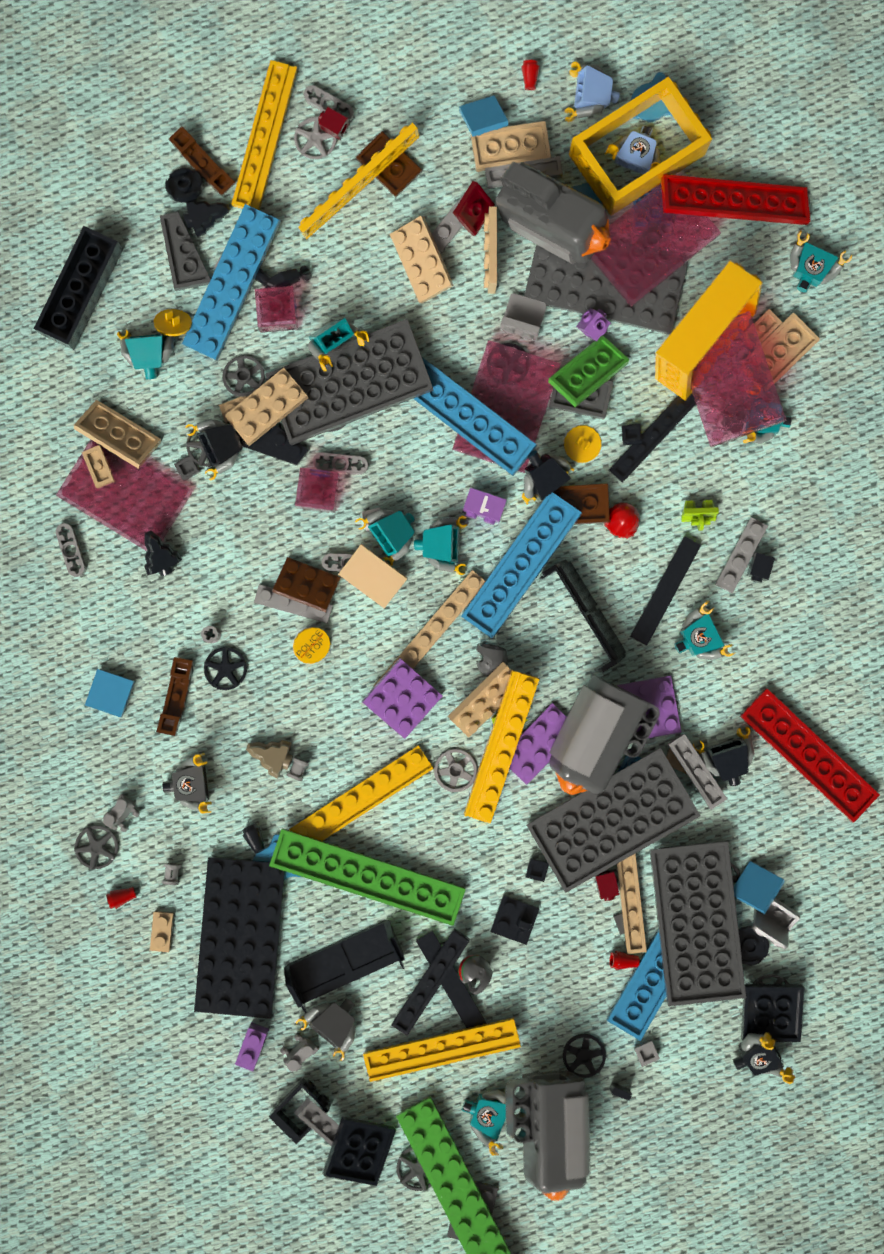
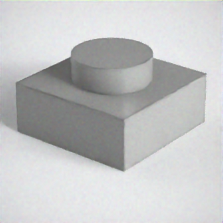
(646, 1053)

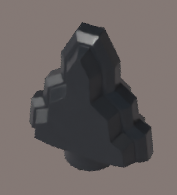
(203, 215)
(159, 556)

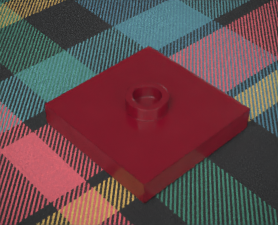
(472, 208)

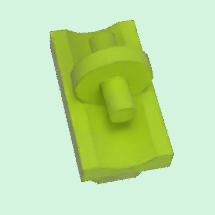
(699, 516)

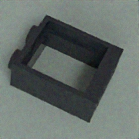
(285, 1123)

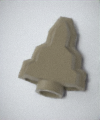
(272, 756)

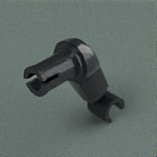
(283, 278)

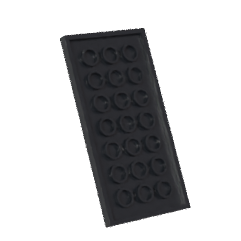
(239, 938)

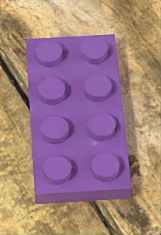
(535, 744)

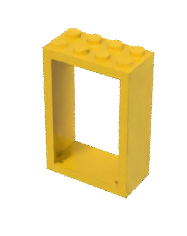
(596, 177)
(728, 296)

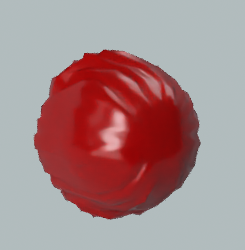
(623, 520)

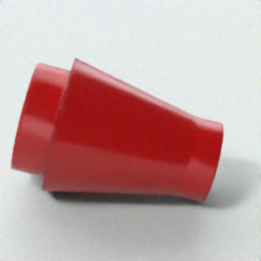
(530, 73)
(119, 897)
(621, 960)

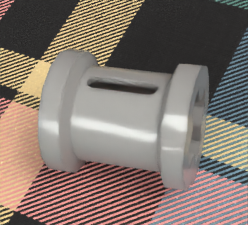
(216, 631)
(297, 769)
(174, 879)

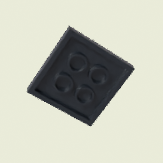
(774, 1008)
(359, 1151)

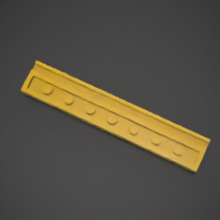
(264, 135)
(364, 176)
(501, 746)
(365, 795)
(442, 1049)

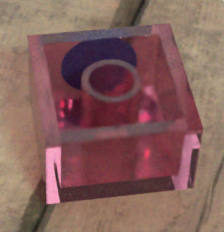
(276, 309)
(317, 490)

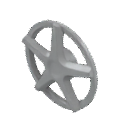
(314, 138)
(455, 770)

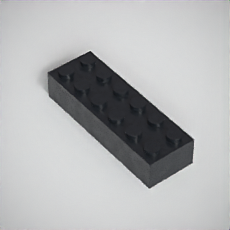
(78, 287)

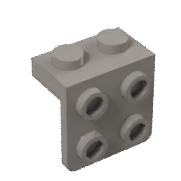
(523, 316)
(775, 923)

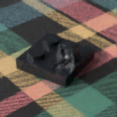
(514, 919)

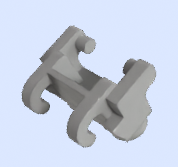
(119, 813)
(299, 1053)

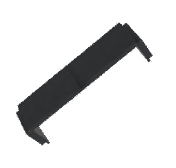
(593, 616)
(342, 963)

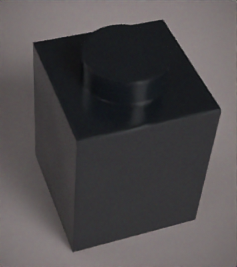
(760, 567)

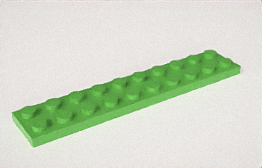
(367, 877)
(451, 1179)

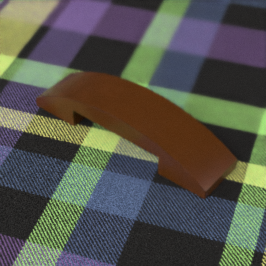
(201, 162)
(176, 696)

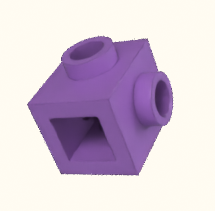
(593, 324)

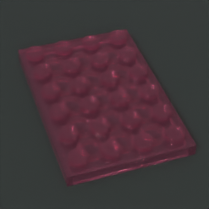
(651, 246)
(735, 385)
(515, 389)
(133, 503)

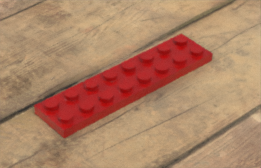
(735, 199)
(809, 755)

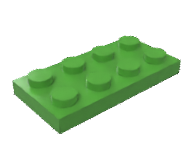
(588, 371)

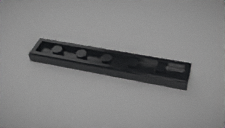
(652, 437)
(665, 591)
(430, 982)
(452, 984)

